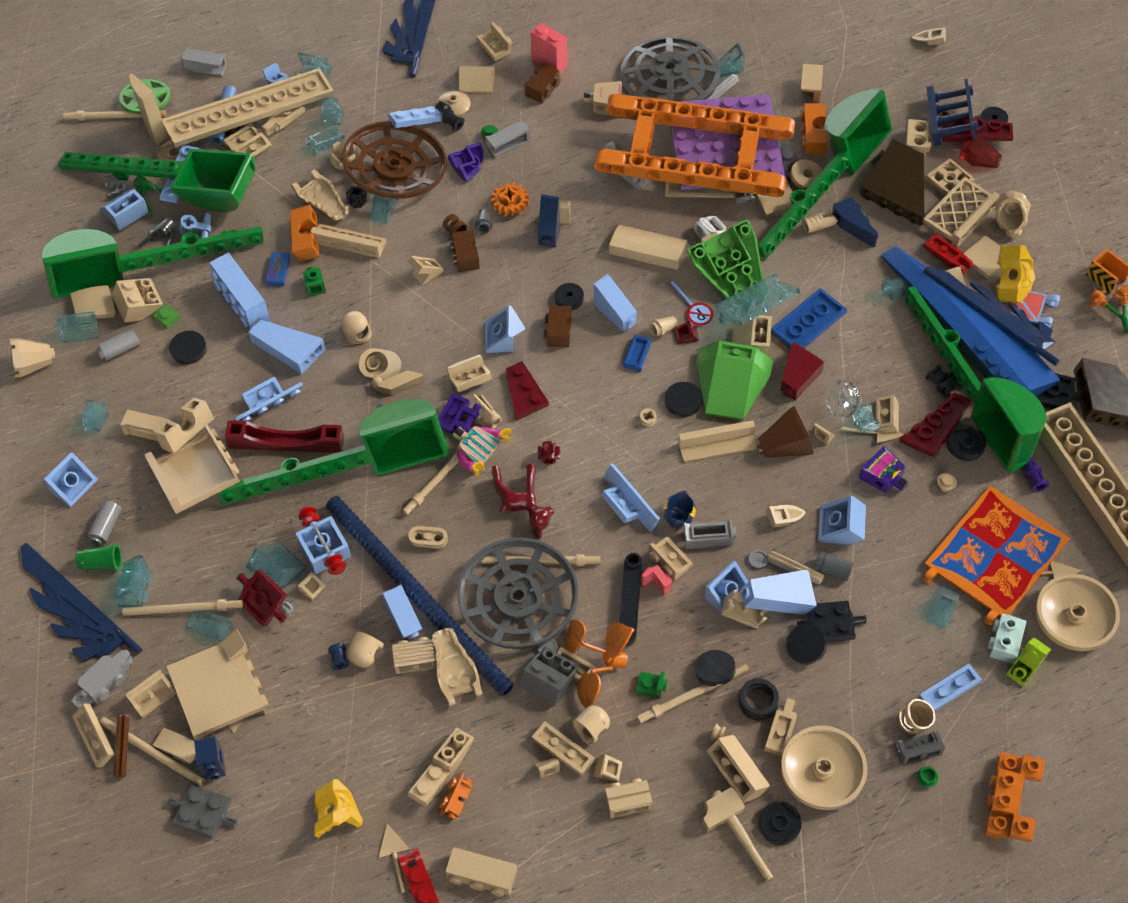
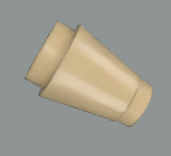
(661, 326)

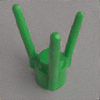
(144, 185)

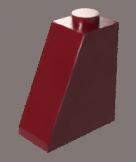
(800, 371)

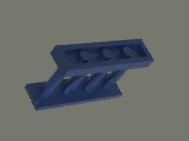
(935, 109)

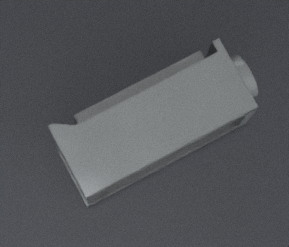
(203, 62)
(507, 139)
(710, 540)

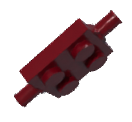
(262, 597)

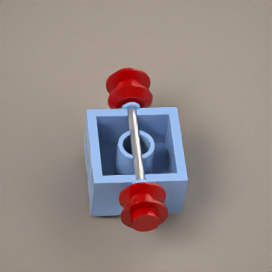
(322, 542)

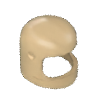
(354, 323)
(362, 649)
(916, 716)
(594, 720)

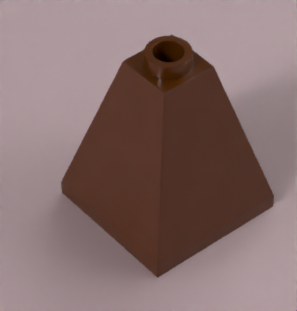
(786, 437)

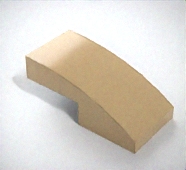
(175, 745)

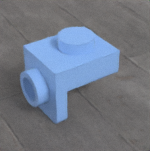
(273, 74)

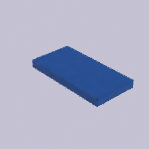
(809, 320)

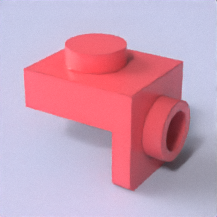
(660, 578)

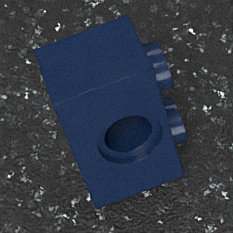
(210, 758)

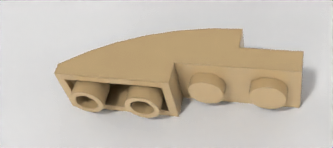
(442, 768)

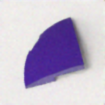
(467, 161)

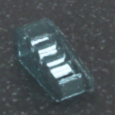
(318, 143)
(219, 632)

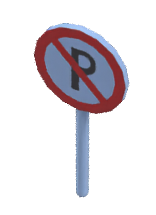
(698, 313)

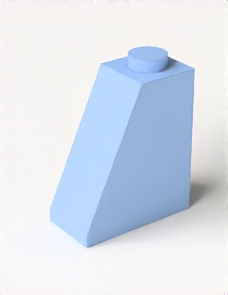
(614, 304)
(401, 612)

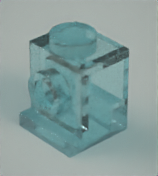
(331, 112)
(94, 416)

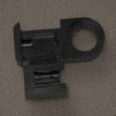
(944, 381)

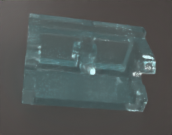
(77, 327)

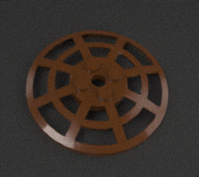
(387, 157)

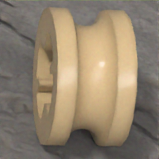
(650, 422)
(718, 732)

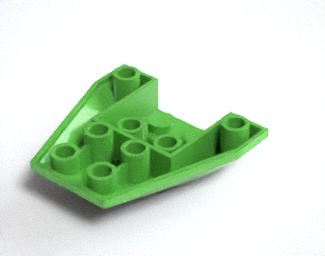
(729, 259)
(731, 378)

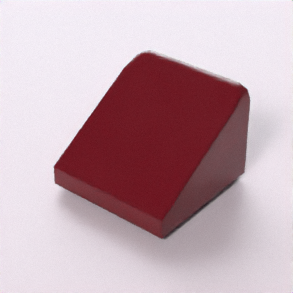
(686, 333)

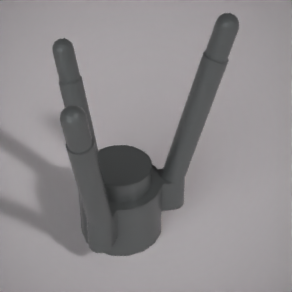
(165, 228)

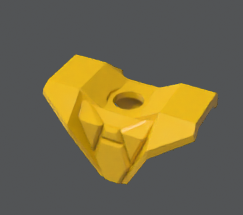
(1016, 258)
(344, 809)

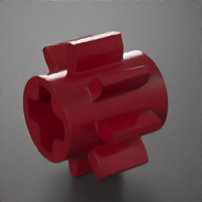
(549, 452)

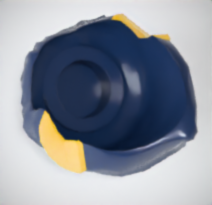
(679, 509)

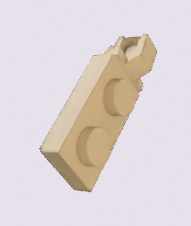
(280, 120)
(781, 729)

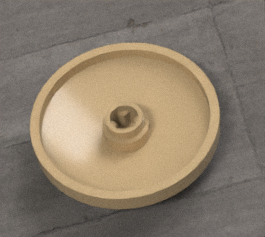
(1077, 612)
(824, 767)

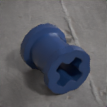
(338, 656)

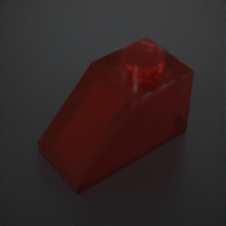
(980, 153)

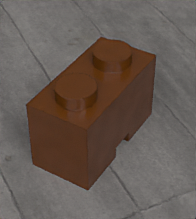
(541, 86)
(466, 252)
(559, 326)

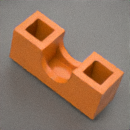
(814, 139)
(303, 245)

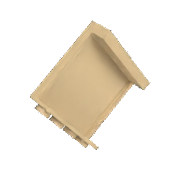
(194, 471)
(216, 689)

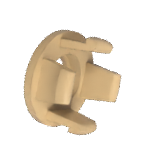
(337, 155)

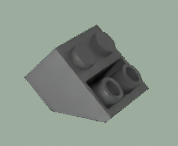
(548, 675)

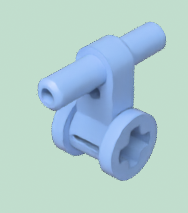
(194, 226)

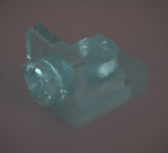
(894, 288)
(864, 419)

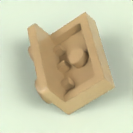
(495, 42)
(468, 373)
(670, 558)

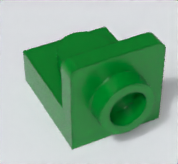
(651, 684)

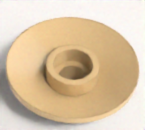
(457, 101)

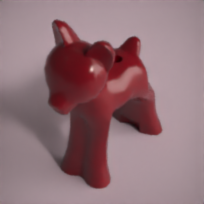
(538, 516)

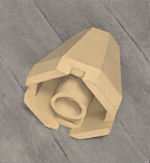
(29, 356)

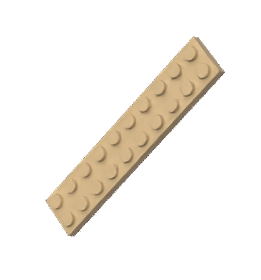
(247, 107)

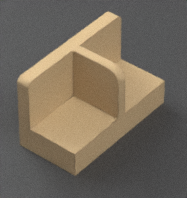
(812, 80)

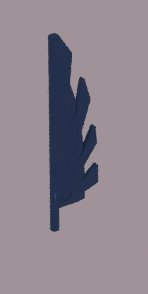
(412, 35)
(988, 304)
(76, 610)

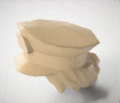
(1012, 212)

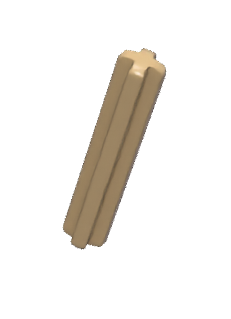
(793, 566)

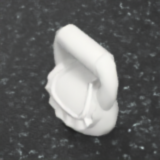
(704, 227)

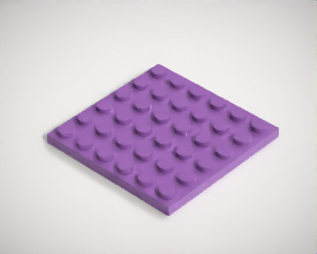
(723, 148)

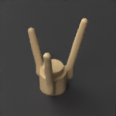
(490, 416)

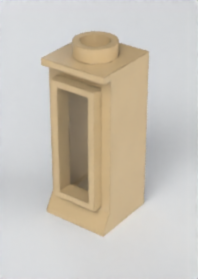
(141, 424)

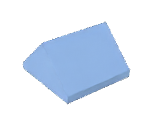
(69, 479)
(727, 581)

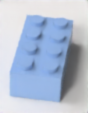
(238, 291)

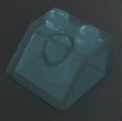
(276, 563)

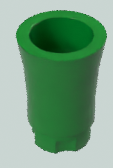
(100, 558)

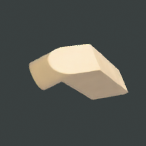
(397, 383)

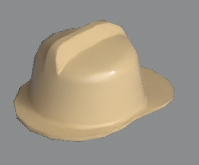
(379, 363)

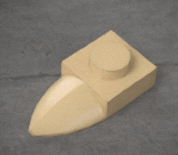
(932, 36)
(784, 515)

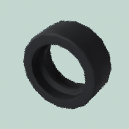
(762, 684)

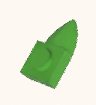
(166, 316)

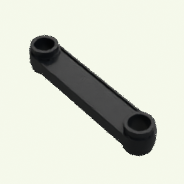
(631, 594)

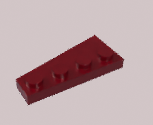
(988, 130)
(937, 426)

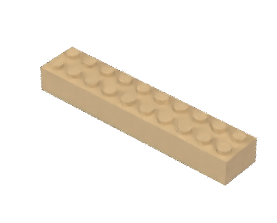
(1089, 473)

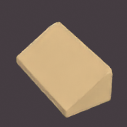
(888, 414)

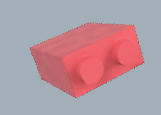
(548, 47)

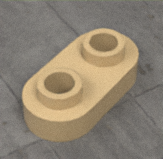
(428, 535)

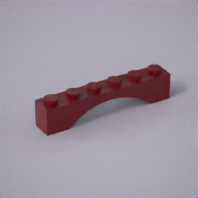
(318, 439)

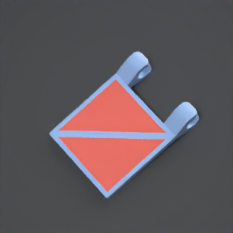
(1034, 304)

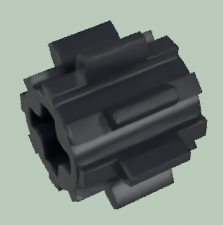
(356, 197)

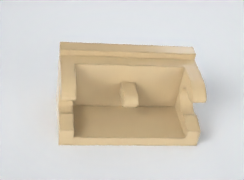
(734, 609)
(150, 694)

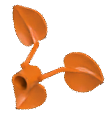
(616, 639)

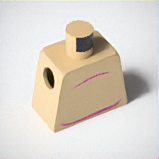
(601, 94)

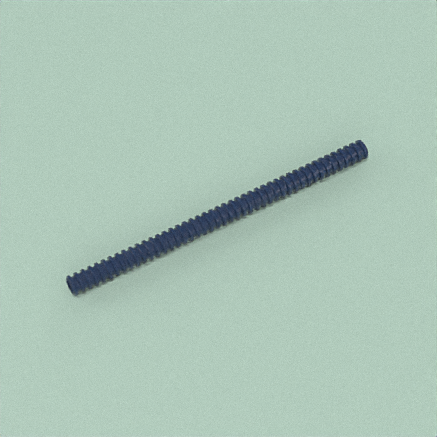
(417, 593)

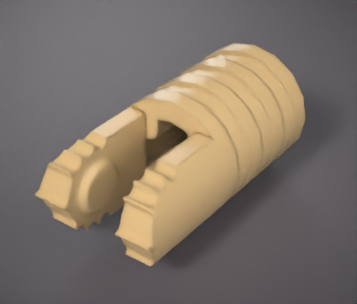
(818, 222)

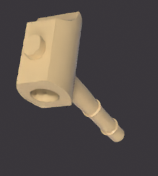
(724, 808)

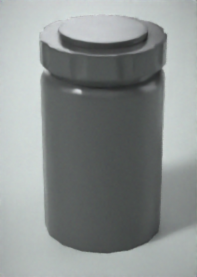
(833, 566)

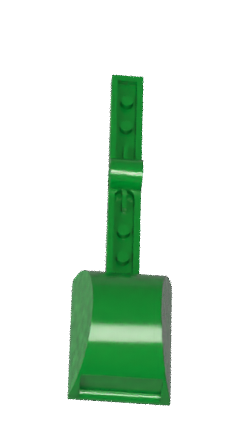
(855, 132)
(204, 179)
(92, 257)
(1002, 409)
(393, 439)

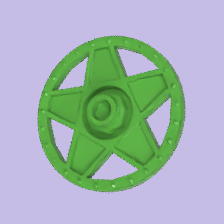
(159, 92)

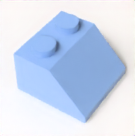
(842, 521)

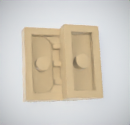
(247, 141)
(94, 299)

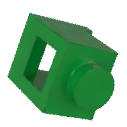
(313, 278)

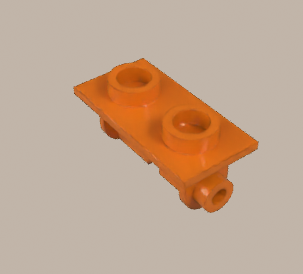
(450, 803)

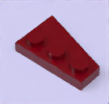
(524, 391)

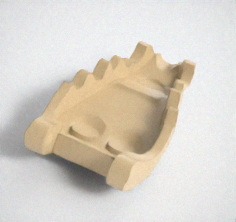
(322, 195)
(454, 667)

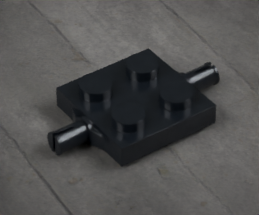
(1060, 393)
(834, 620)

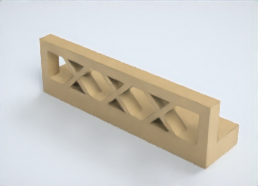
(349, 240)

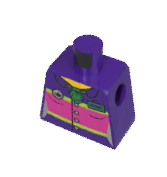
(884, 471)

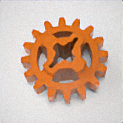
(510, 199)

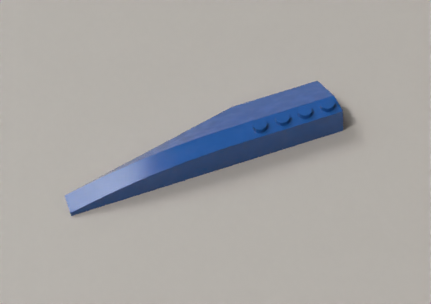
(982, 340)

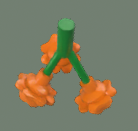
(1098, 298)

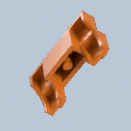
(1006, 797)

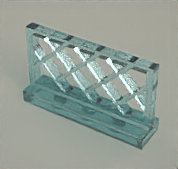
(755, 300)

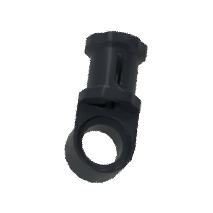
(449, 116)

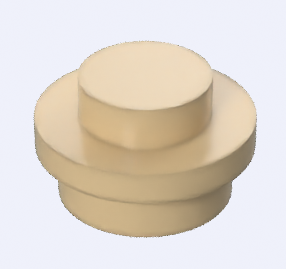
(946, 482)

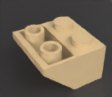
(136, 299)
(754, 333)

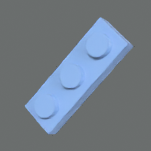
(415, 117)
(951, 687)

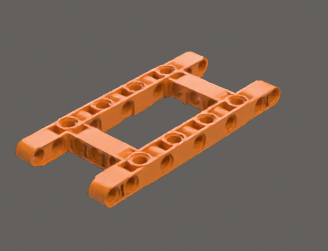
(695, 116)

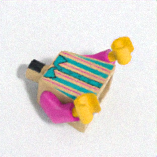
(478, 446)

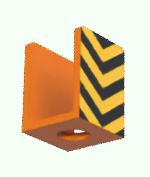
(1105, 267)

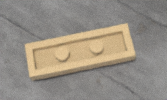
(93, 735)
(563, 748)

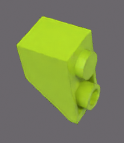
(1028, 661)

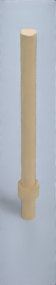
(82, 115)
(418, 498)
(580, 559)
(220, 605)
(658, 710)
(155, 753)

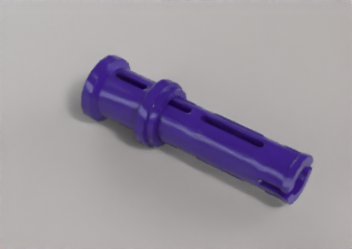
(1034, 474)

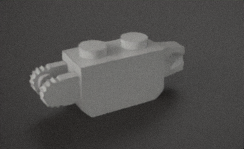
(102, 678)

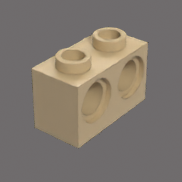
(917, 135)

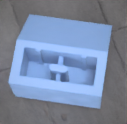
(125, 209)

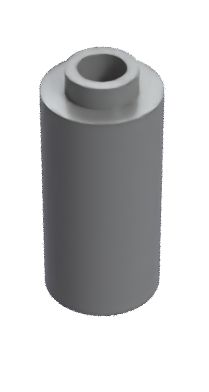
(118, 344)
(104, 523)

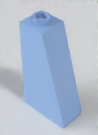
(288, 345)
(780, 593)

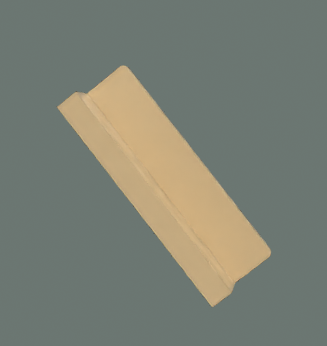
(717, 441)

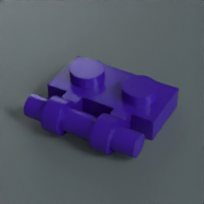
(454, 411)

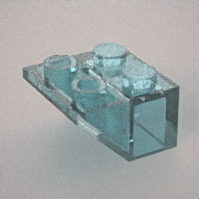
(133, 583)

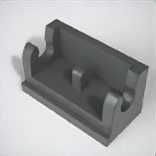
(919, 748)

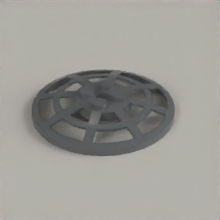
(670, 77)
(517, 583)

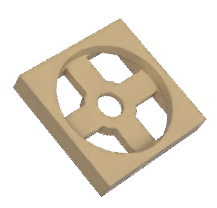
(940, 186)

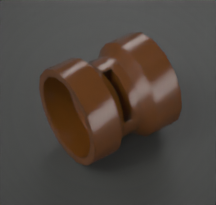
(453, 224)

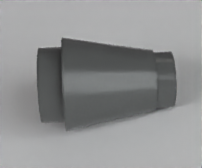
(483, 222)

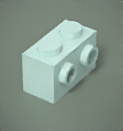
(1007, 638)

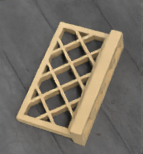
(975, 217)

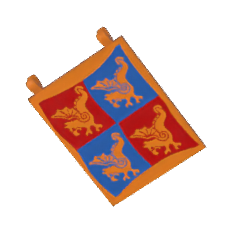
(996, 553)

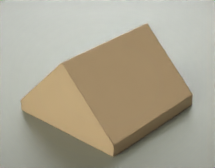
(476, 79)

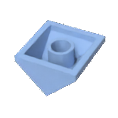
(501, 331)

